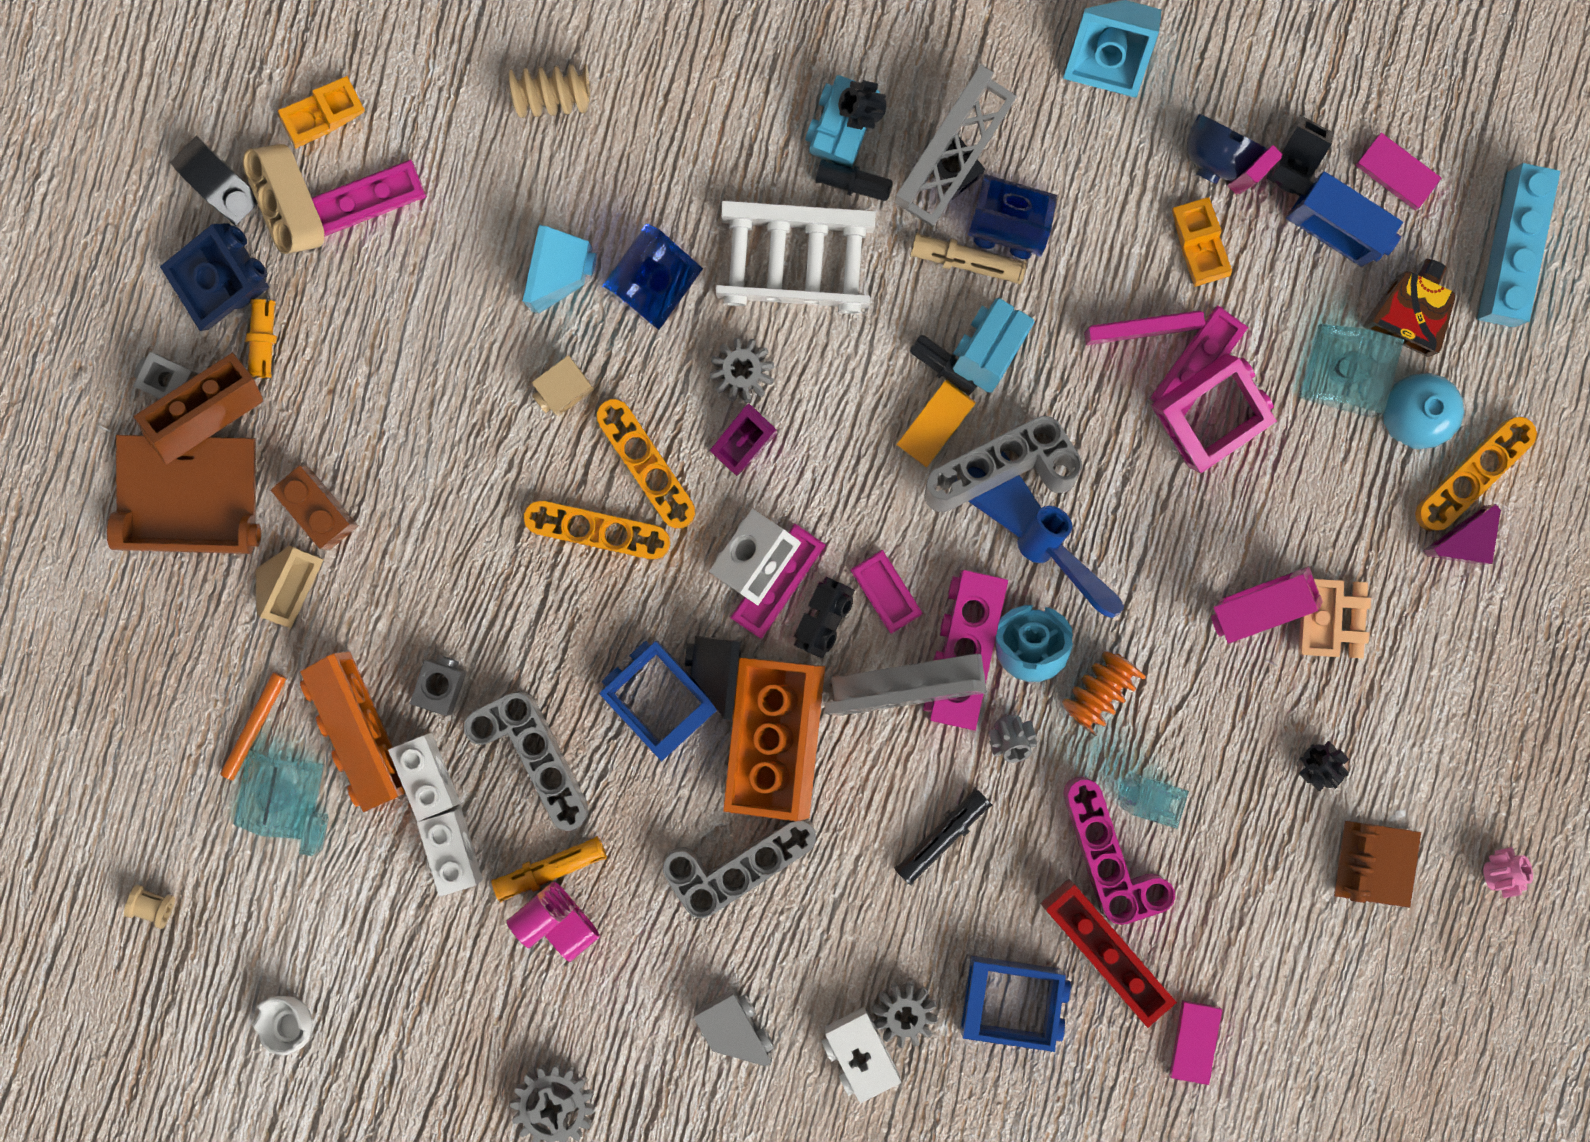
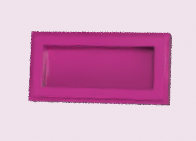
(1256, 171)
(1398, 171)
(886, 591)
(1195, 1042)

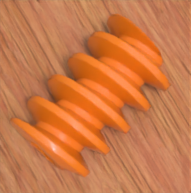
(1102, 690)

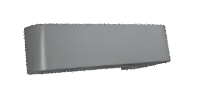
(1000, 470)
(534, 763)
(744, 860)

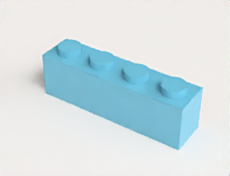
(1518, 245)

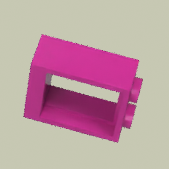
(1170, 415)
(1267, 605)

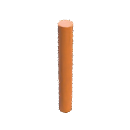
(253, 726)

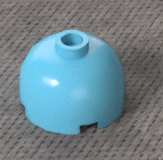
(1423, 411)
(1033, 643)

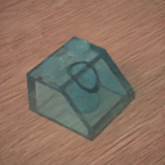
(1351, 369)

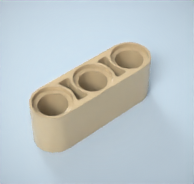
(283, 198)

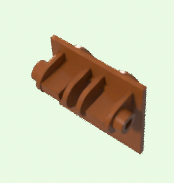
(1377, 864)

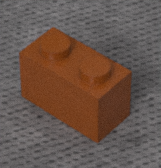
(314, 507)

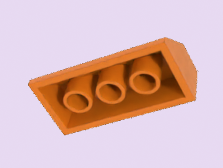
(354, 729)
(774, 739)

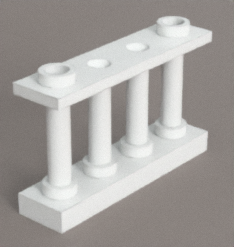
(816, 224)

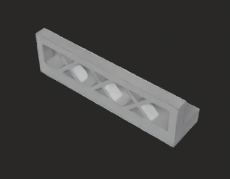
(943, 138)
(907, 685)

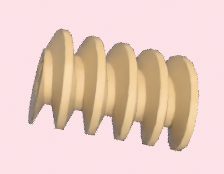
(550, 91)

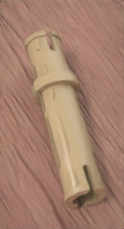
(968, 258)

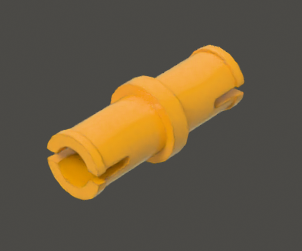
(261, 338)

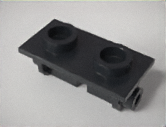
(819, 633)

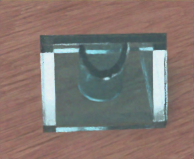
(277, 794)

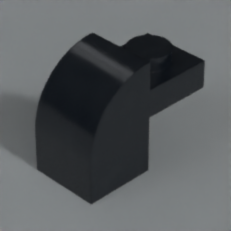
(1301, 156)
(214, 180)

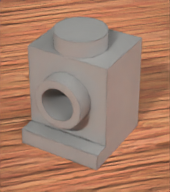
(153, 369)

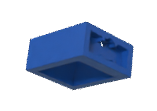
(1346, 220)
(618, 678)
(974, 999)

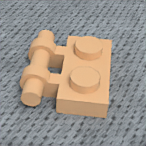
(1322, 630)

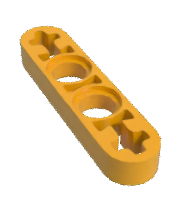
(642, 467)
(1473, 471)
(597, 533)

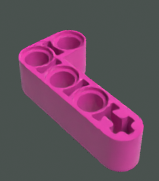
(1108, 848)
(558, 919)

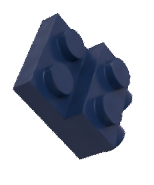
(215, 274)

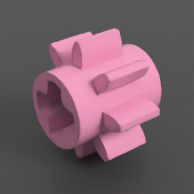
(1508, 872)

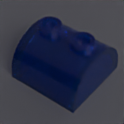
(1012, 217)
(652, 276)

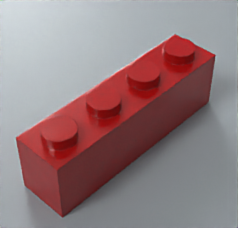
(1108, 953)

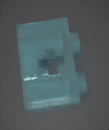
(1152, 799)

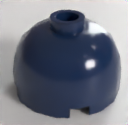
(1220, 150)

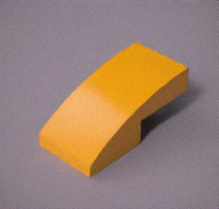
(321, 113)
(1201, 241)
(936, 423)

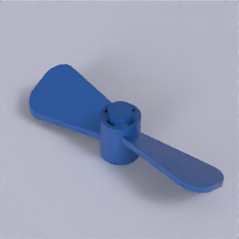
(1041, 536)

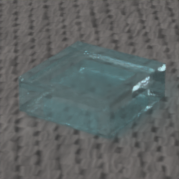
(314, 833)

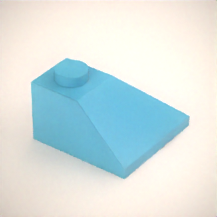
(1114, 46)
(556, 268)

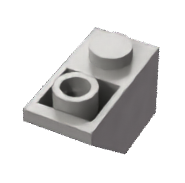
(731, 1030)

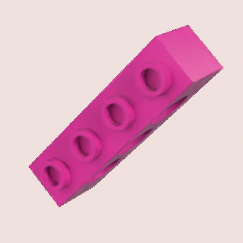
(990, 594)

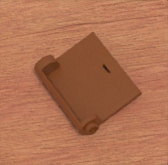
(190, 503)

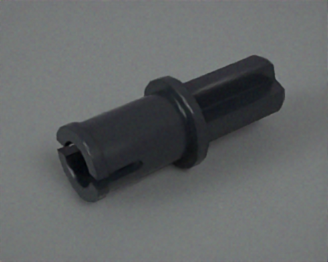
(854, 180)
(941, 362)

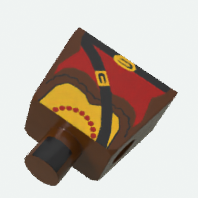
(1415, 309)

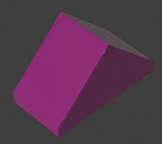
(743, 439)
(1471, 540)

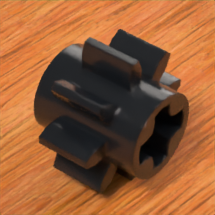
(862, 104)
(1324, 766)

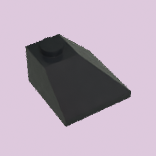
(716, 670)

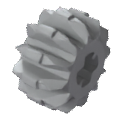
(743, 357)
(918, 1008)

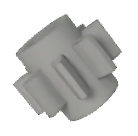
(1012, 738)

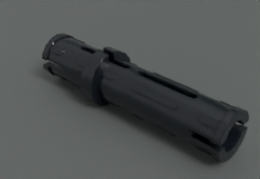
(943, 836)

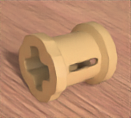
(149, 906)

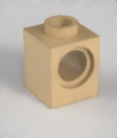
(561, 387)

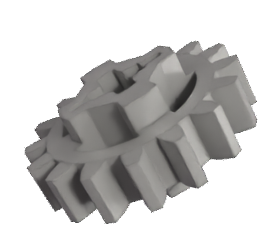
(549, 1090)

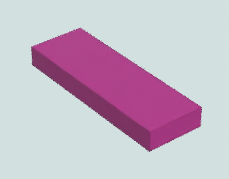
(369, 197)
(1144, 327)
(1209, 343)
(760, 617)

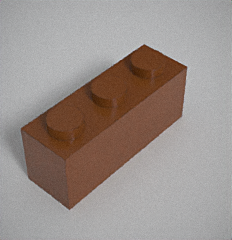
(199, 408)

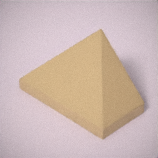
(284, 584)

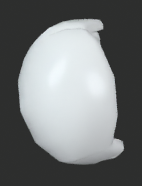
(283, 1024)

